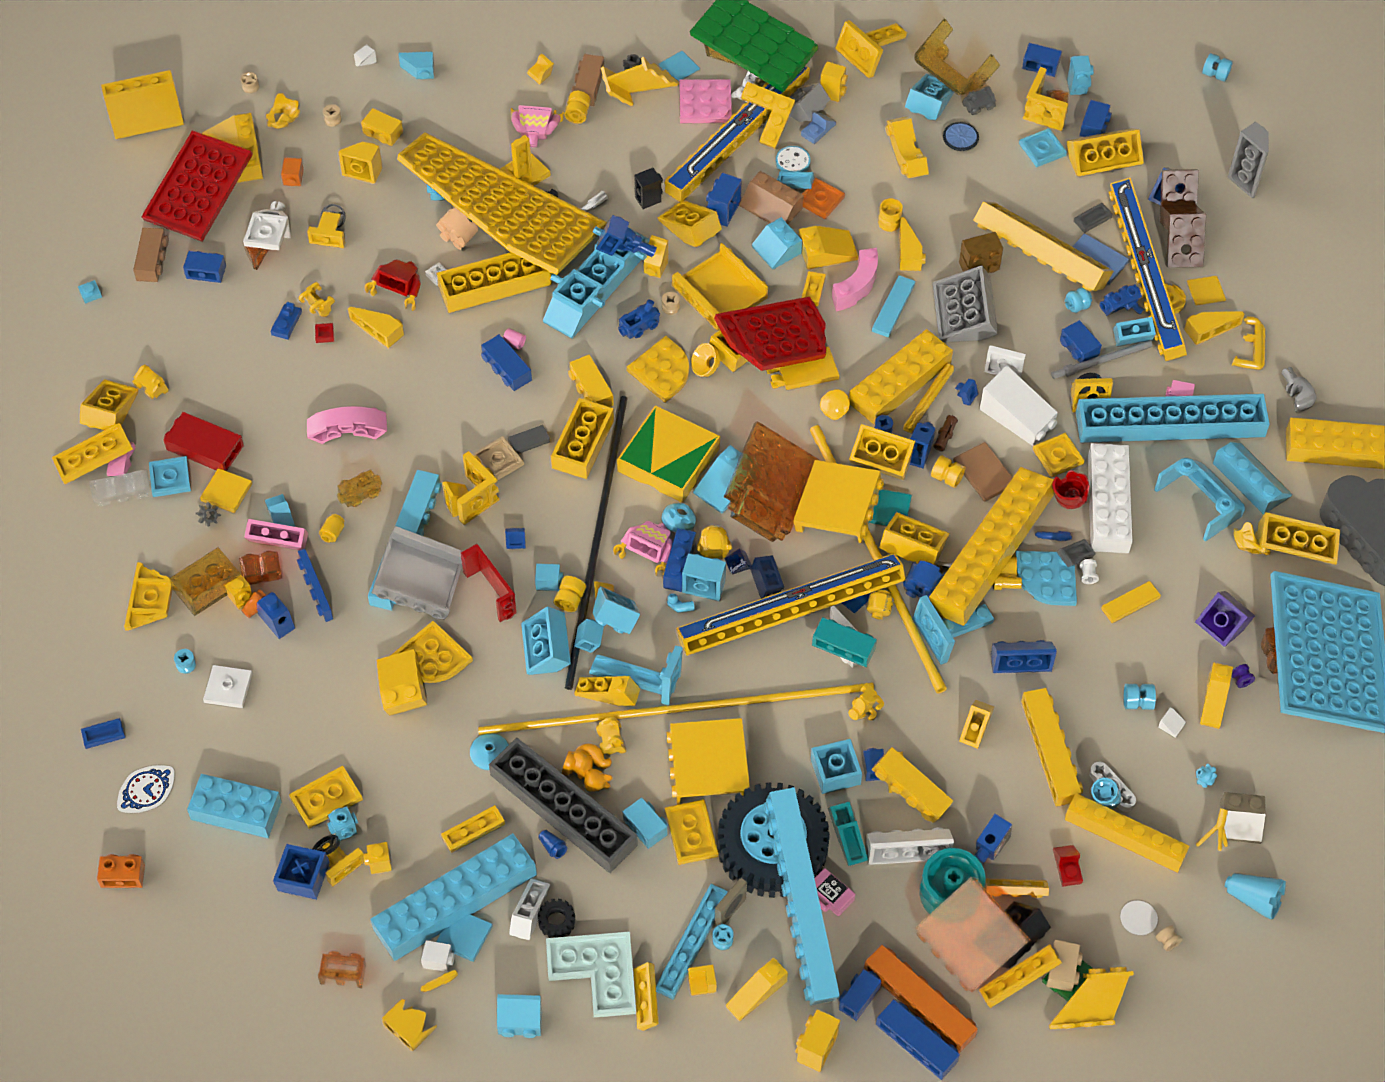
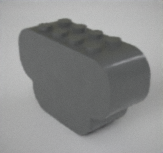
(1359, 514)

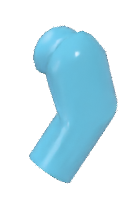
(677, 605)

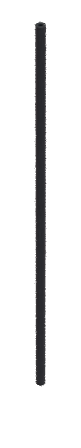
(597, 537)

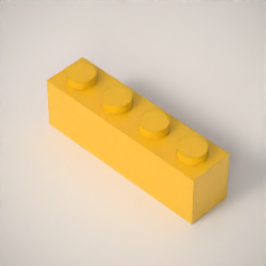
(912, 785)

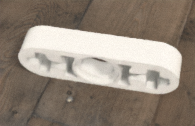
(1107, 772)

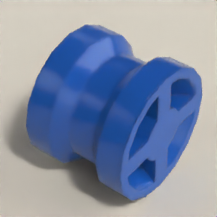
(886, 421)

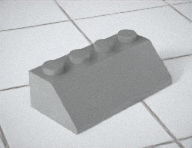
(1250, 158)

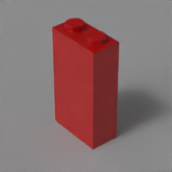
(203, 442)

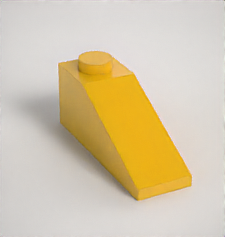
(910, 249)
(1210, 324)
(379, 325)
(1216, 695)
(758, 989)

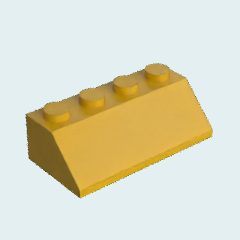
(1105, 151)
(1298, 538)

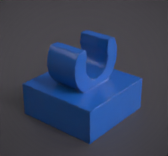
(967, 391)
(515, 538)

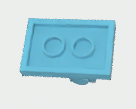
(941, 632)

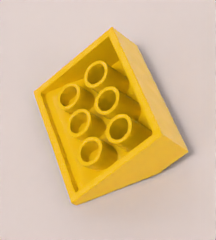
(240, 132)

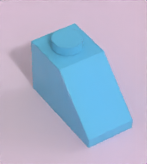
(418, 64)

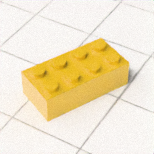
(582, 438)

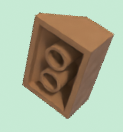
(771, 199)

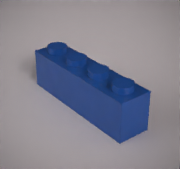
(918, 1039)

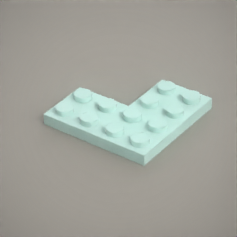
(605, 961)

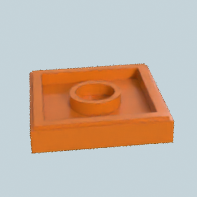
(822, 198)

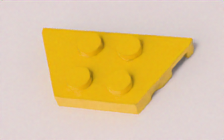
(148, 598)

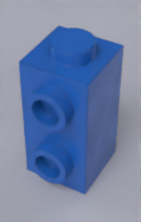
(860, 994)

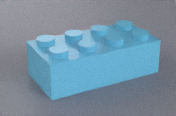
(234, 805)

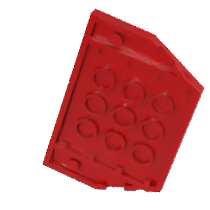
(776, 333)

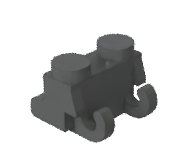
(979, 99)

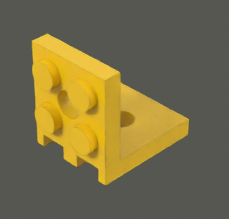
(1038, 105)
(482, 495)

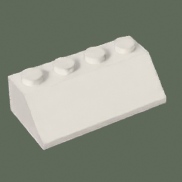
(906, 845)

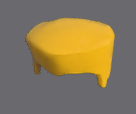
(835, 404)

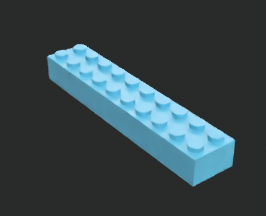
(1172, 418)
(802, 897)

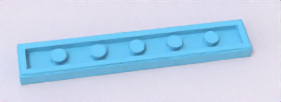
(690, 943)

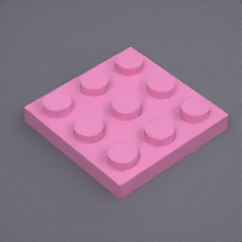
(705, 101)

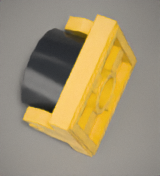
(1090, 387)

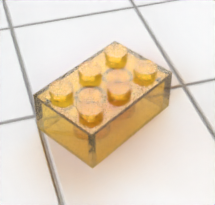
(204, 581)

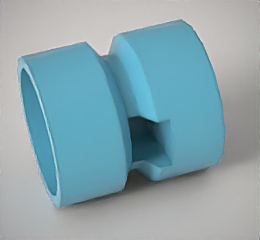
(1223, 68)
(1132, 696)
(1106, 793)

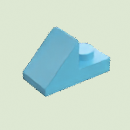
(279, 510)

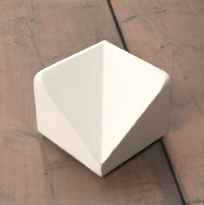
(365, 56)

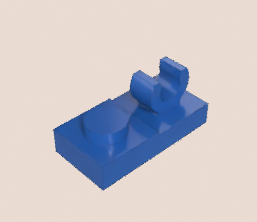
(286, 321)

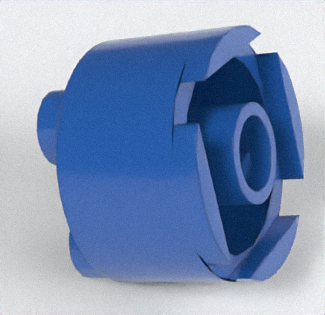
(922, 579)

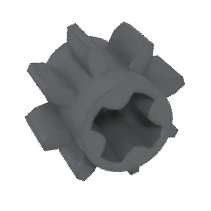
(632, 61)
(203, 516)

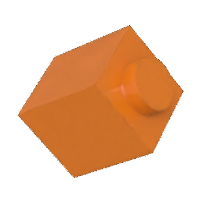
(292, 171)

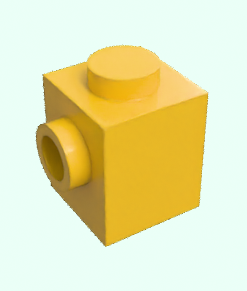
(378, 858)

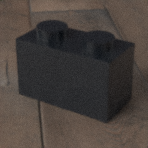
(648, 188)

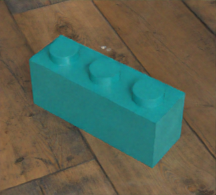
(844, 642)

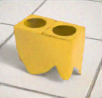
(407, 1025)

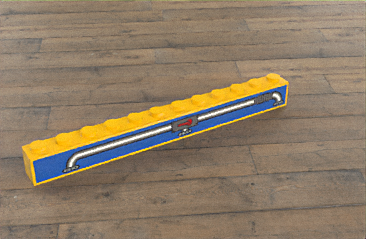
(724, 143)
(1147, 269)
(790, 604)

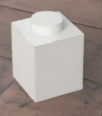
(437, 956)

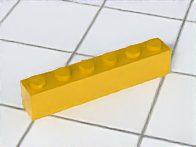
(1051, 746)
(1126, 832)

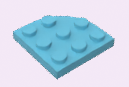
(1047, 577)

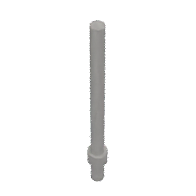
(1070, 369)

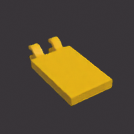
(805, 373)

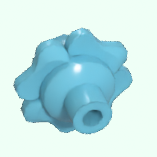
(1206, 775)

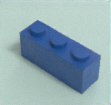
(506, 363)
(683, 544)

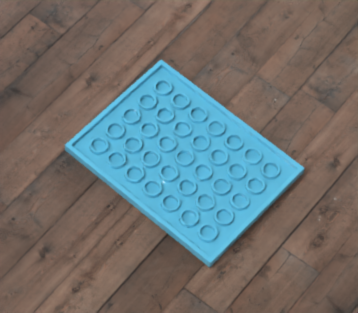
(1329, 651)

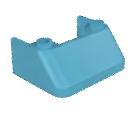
(1225, 501)

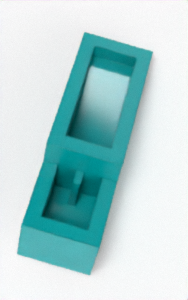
(848, 833)

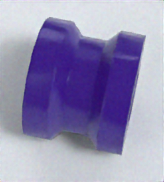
(1242, 676)

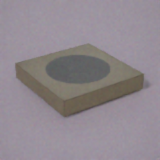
(730, 902)

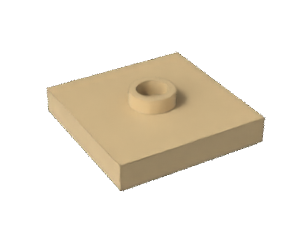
(499, 457)

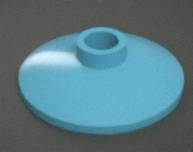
(480, 755)

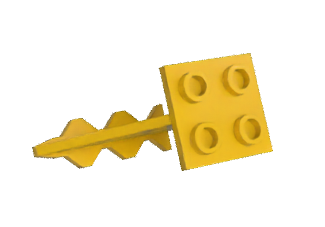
(636, 79)
(1094, 1000)

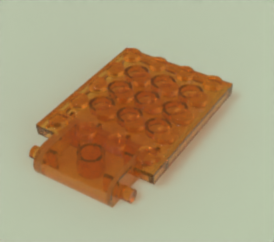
(768, 483)

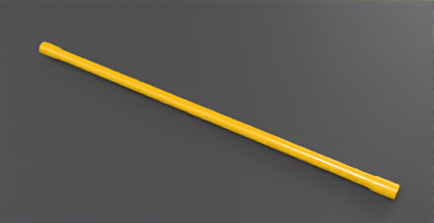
(934, 675)

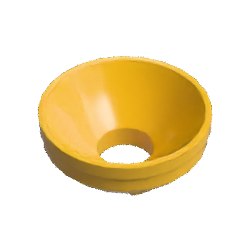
(701, 359)

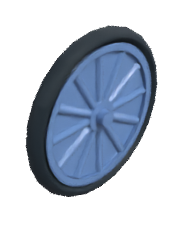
(960, 136)

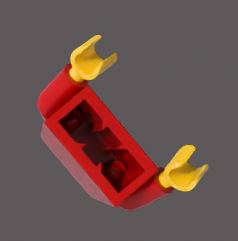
(399, 278)

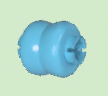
(1078, 300)

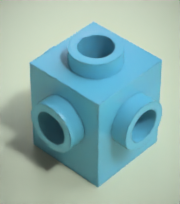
(342, 823)

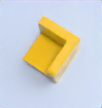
(541, 69)
(702, 980)

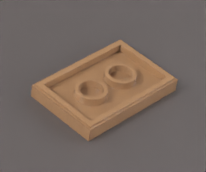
(984, 471)

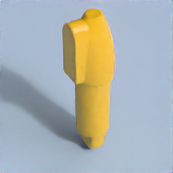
(443, 979)

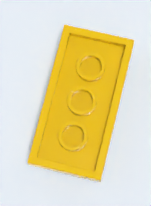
(92, 453)

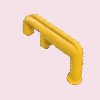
(1258, 346)

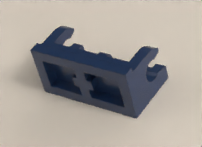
(766, 576)

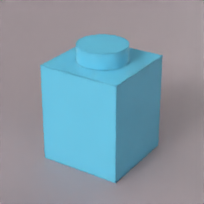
(548, 577)
(589, 635)

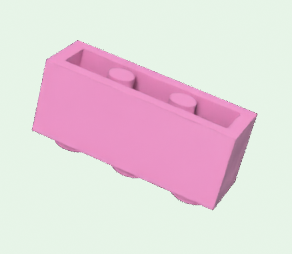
(276, 534)

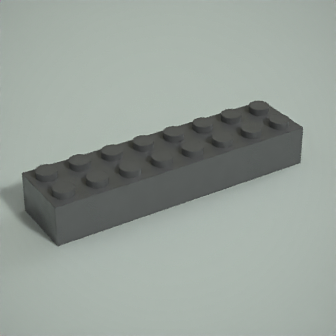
(563, 805)

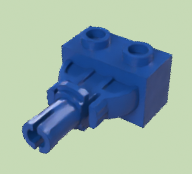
(618, 236)

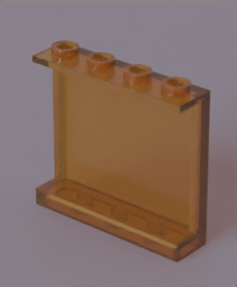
(972, 934)

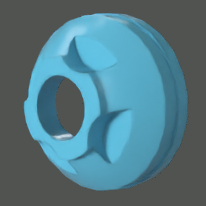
(674, 520)

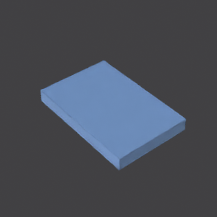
(1102, 254)

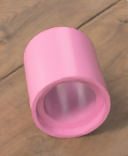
(514, 338)

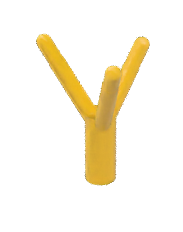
(1221, 830)

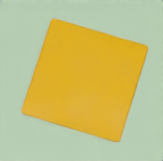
(1206, 290)

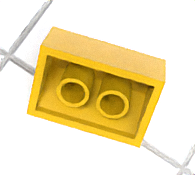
(882, 452)
(913, 539)

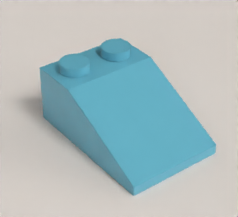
(928, 97)
(716, 480)

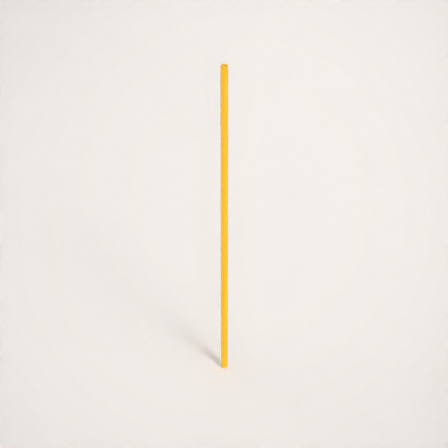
(671, 708)

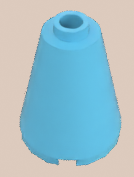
(1257, 892)

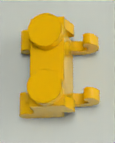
(315, 301)
(150, 381)
(865, 703)
(610, 732)

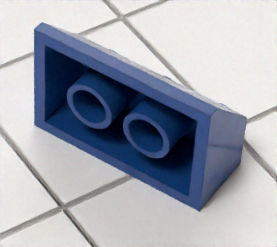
(1023, 656)

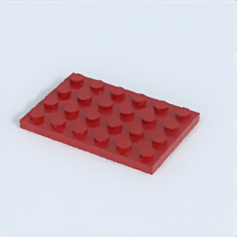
(197, 185)

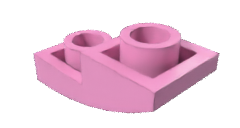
(121, 464)

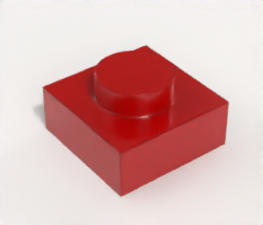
(324, 332)

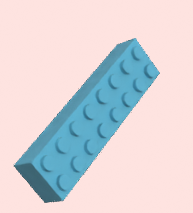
(453, 896)

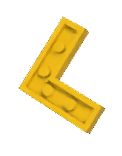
(779, 105)

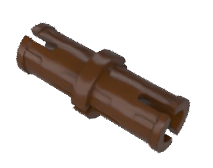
(945, 433)

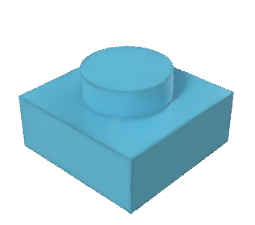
(89, 291)

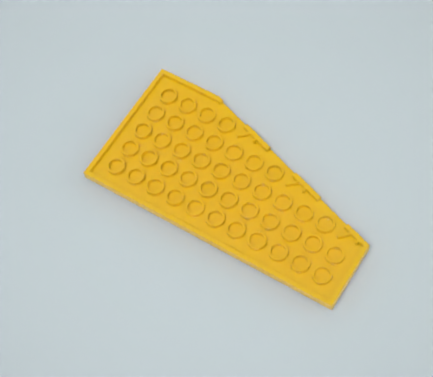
(504, 206)

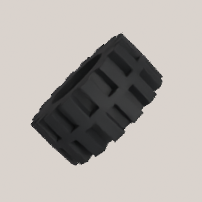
(556, 907)

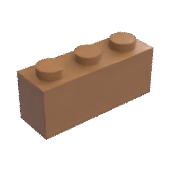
(589, 76)
(150, 254)

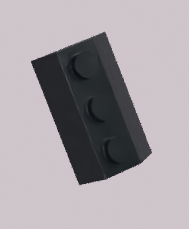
(1031, 922)

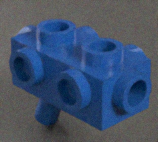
(1125, 298)
(639, 320)

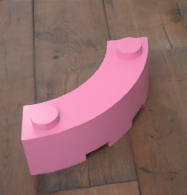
(859, 284)
(355, 420)

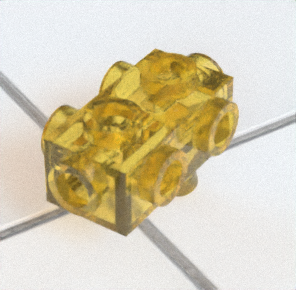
(359, 488)

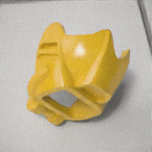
(286, 106)
(1247, 540)

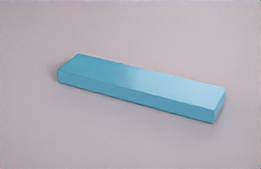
(893, 306)

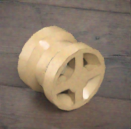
(249, 82)
(332, 115)
(667, 303)
(1169, 938)

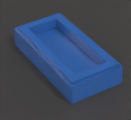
(102, 733)

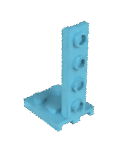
(660, 683)

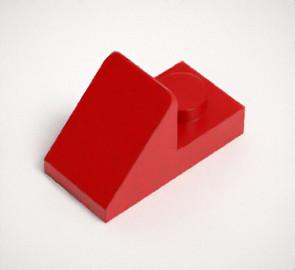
(1068, 865)

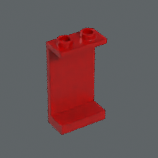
(474, 561)

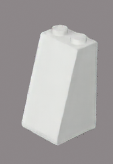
(1017, 407)

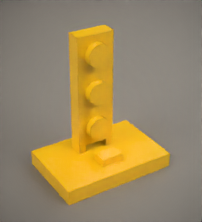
(864, 48)
(525, 164)

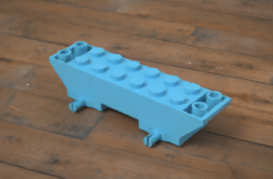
(589, 287)

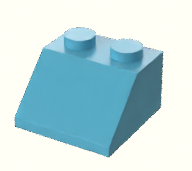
(777, 243)
(615, 611)
(519, 1015)

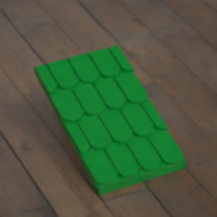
(754, 40)

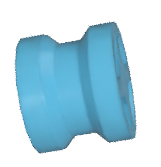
(186, 666)
(723, 932)

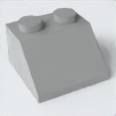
(808, 100)

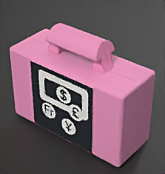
(833, 893)

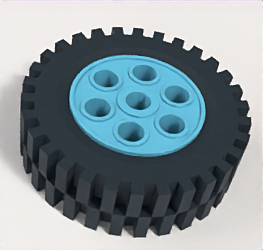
(746, 858)

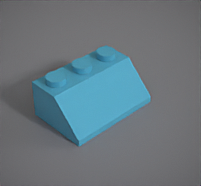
(545, 642)

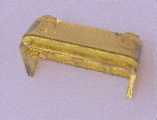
(932, 56)

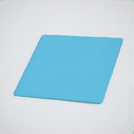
(679, 66)

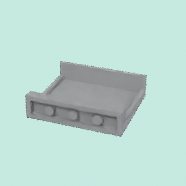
(418, 573)

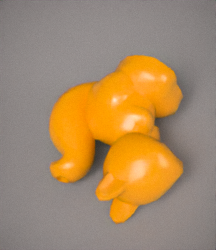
(582, 762)

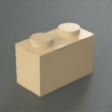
(1065, 975)

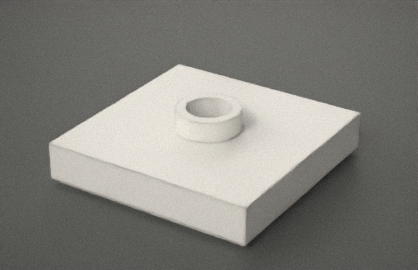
(999, 358)
(227, 686)

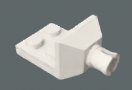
(268, 228)

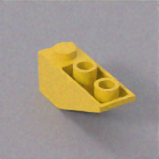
(610, 690)

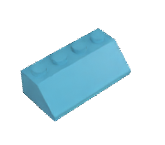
(1250, 477)

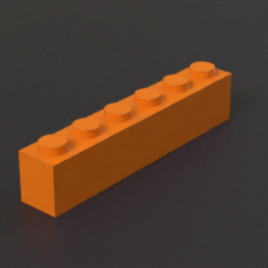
(921, 998)

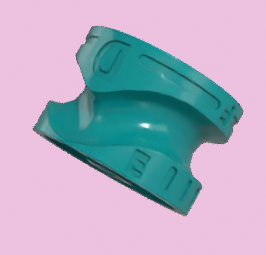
(946, 873)

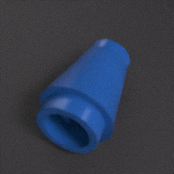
(555, 846)

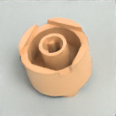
(456, 228)

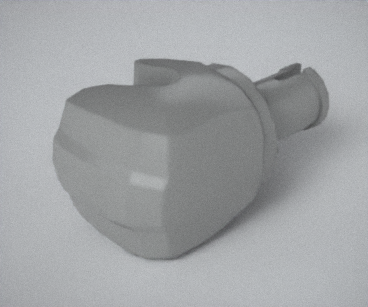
(1299, 384)

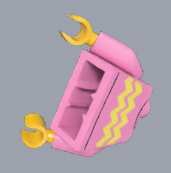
(535, 122)
(649, 541)

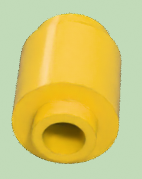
(332, 528)

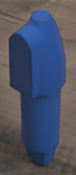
(1059, 536)

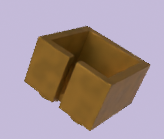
(981, 251)

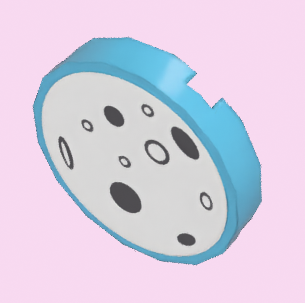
(793, 159)

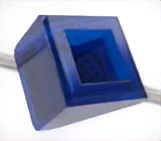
(738, 561)

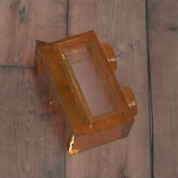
(342, 968)

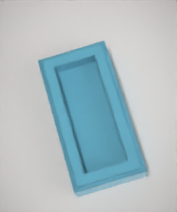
(796, 180)

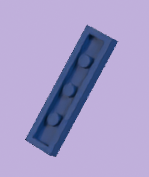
(316, 592)

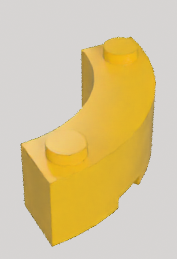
(902, 136)

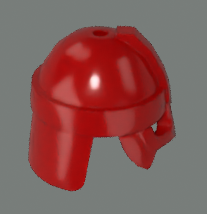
(1071, 491)

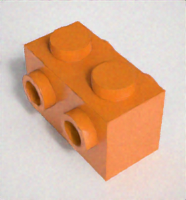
(121, 871)

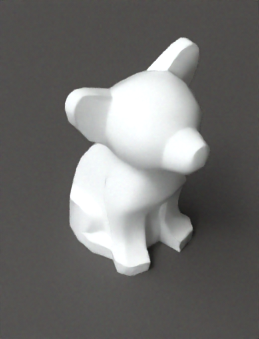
(748, 78)

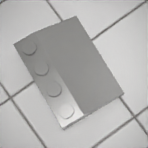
(965, 306)

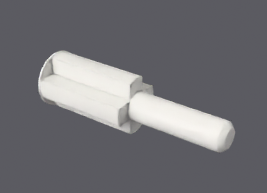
(595, 201)

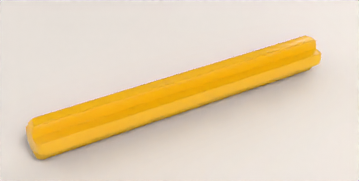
(928, 398)

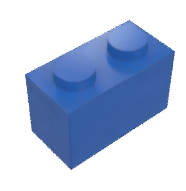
(1040, 56)
(1095, 119)
(204, 266)
(1080, 342)

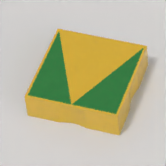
(668, 453)

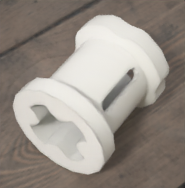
(1089, 571)

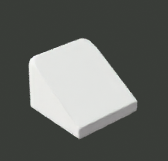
(1172, 722)

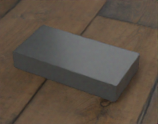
(1093, 217)
(529, 439)
(1076, 553)

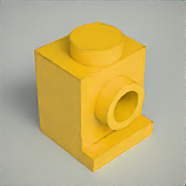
(239, 591)

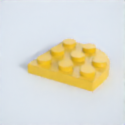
(662, 369)
(436, 654)

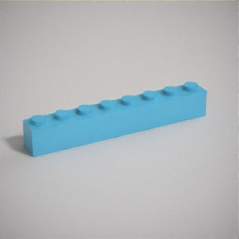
(413, 517)

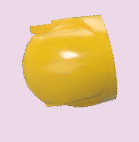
(714, 542)

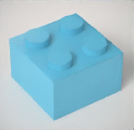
(704, 577)
(836, 766)

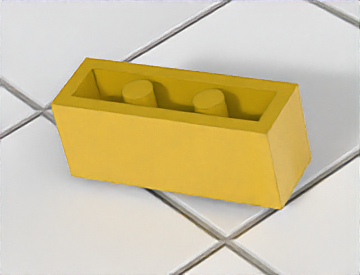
(590, 381)

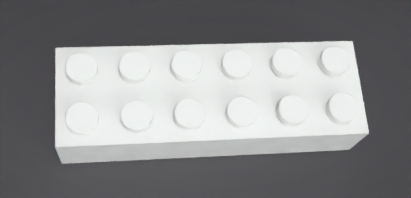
(1109, 498)

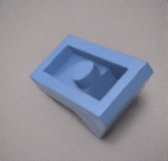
(818, 127)

